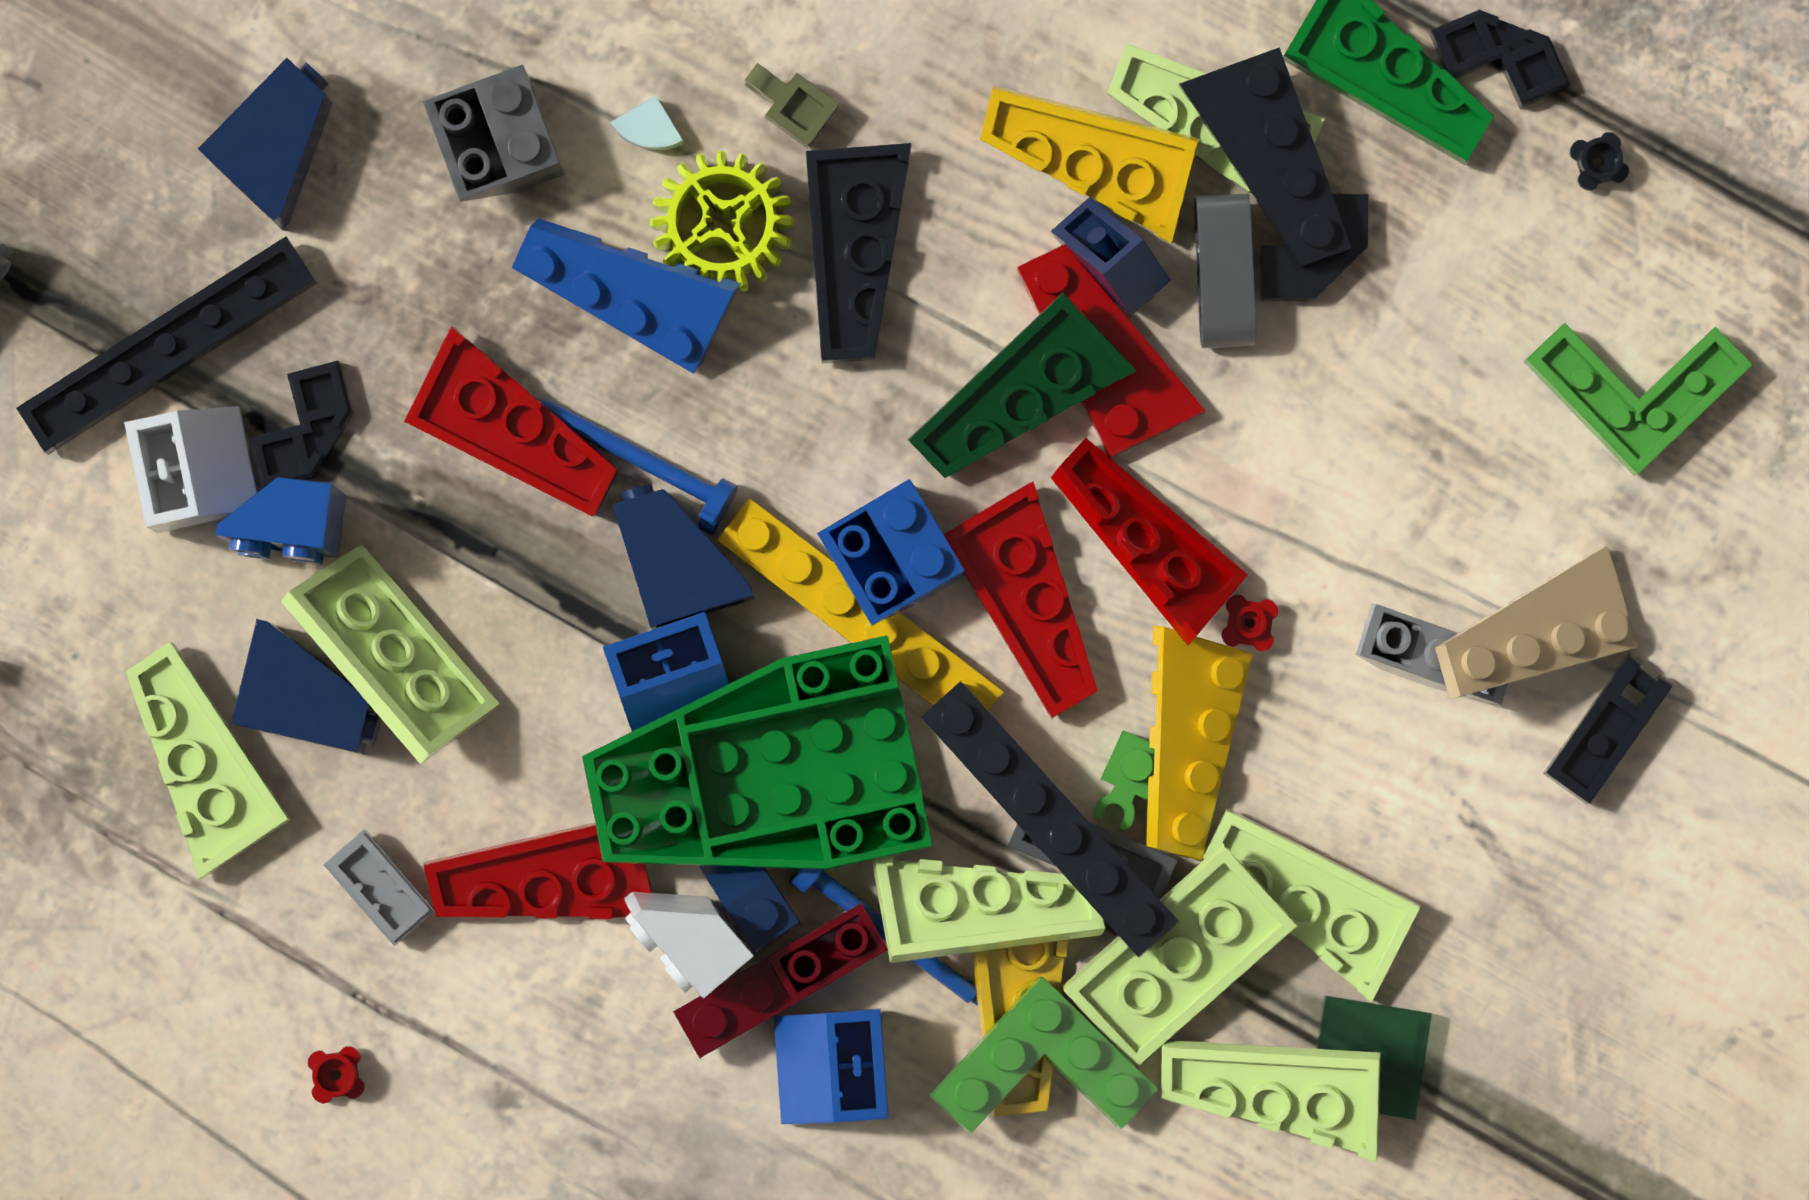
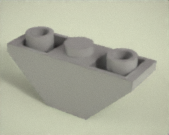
(1407, 649)

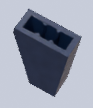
(273, 139)
(674, 560)
(300, 696)

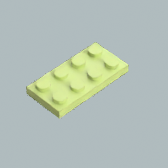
(390, 653)
(1220, 934)

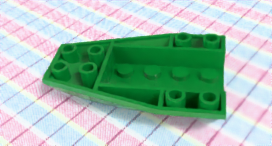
(769, 771)

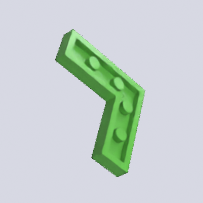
(1631, 426)
(1047, 1027)

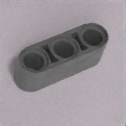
(1225, 270)

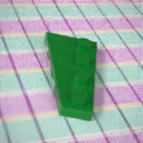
(1385, 71)

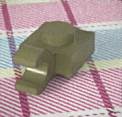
(797, 108)

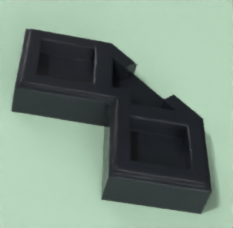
(1523, 54)
(1286, 281)
(323, 414)

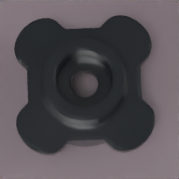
(1605, 147)

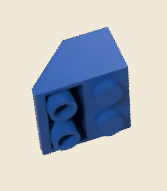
(287, 517)
(891, 553)
(665, 669)
(831, 1067)

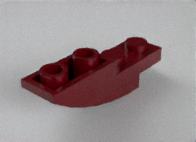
(780, 980)

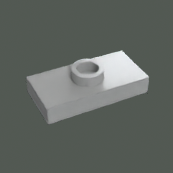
(379, 887)

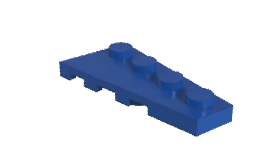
(647, 300)

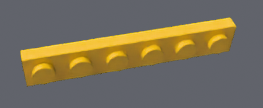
(821, 590)

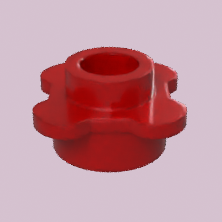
(1236, 631)
(324, 1085)

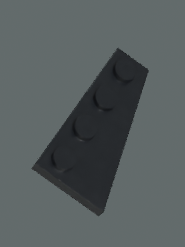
(1267, 140)
(854, 232)

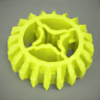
(741, 207)

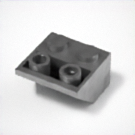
(494, 136)

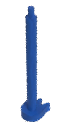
(717, 498)
(847, 900)

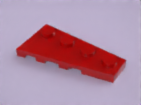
(1132, 407)
(498, 421)
(1156, 547)
(1024, 593)
(536, 877)

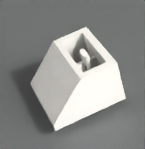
(190, 466)
(692, 933)

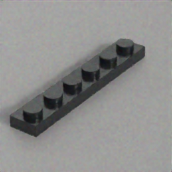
(166, 345)
(1050, 819)

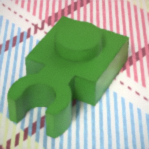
(1129, 773)

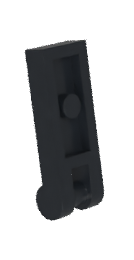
(1607, 730)

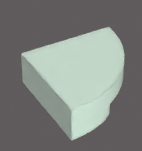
(648, 127)

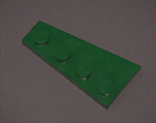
(1033, 378)

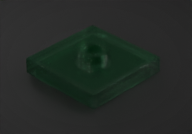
(1392, 1031)

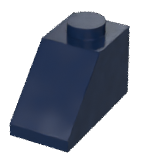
(1112, 255)
(752, 903)

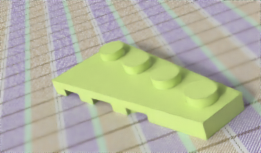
(1151, 90)
(210, 777)
(962, 910)
(1337, 912)
(1291, 1089)

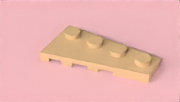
(1552, 627)

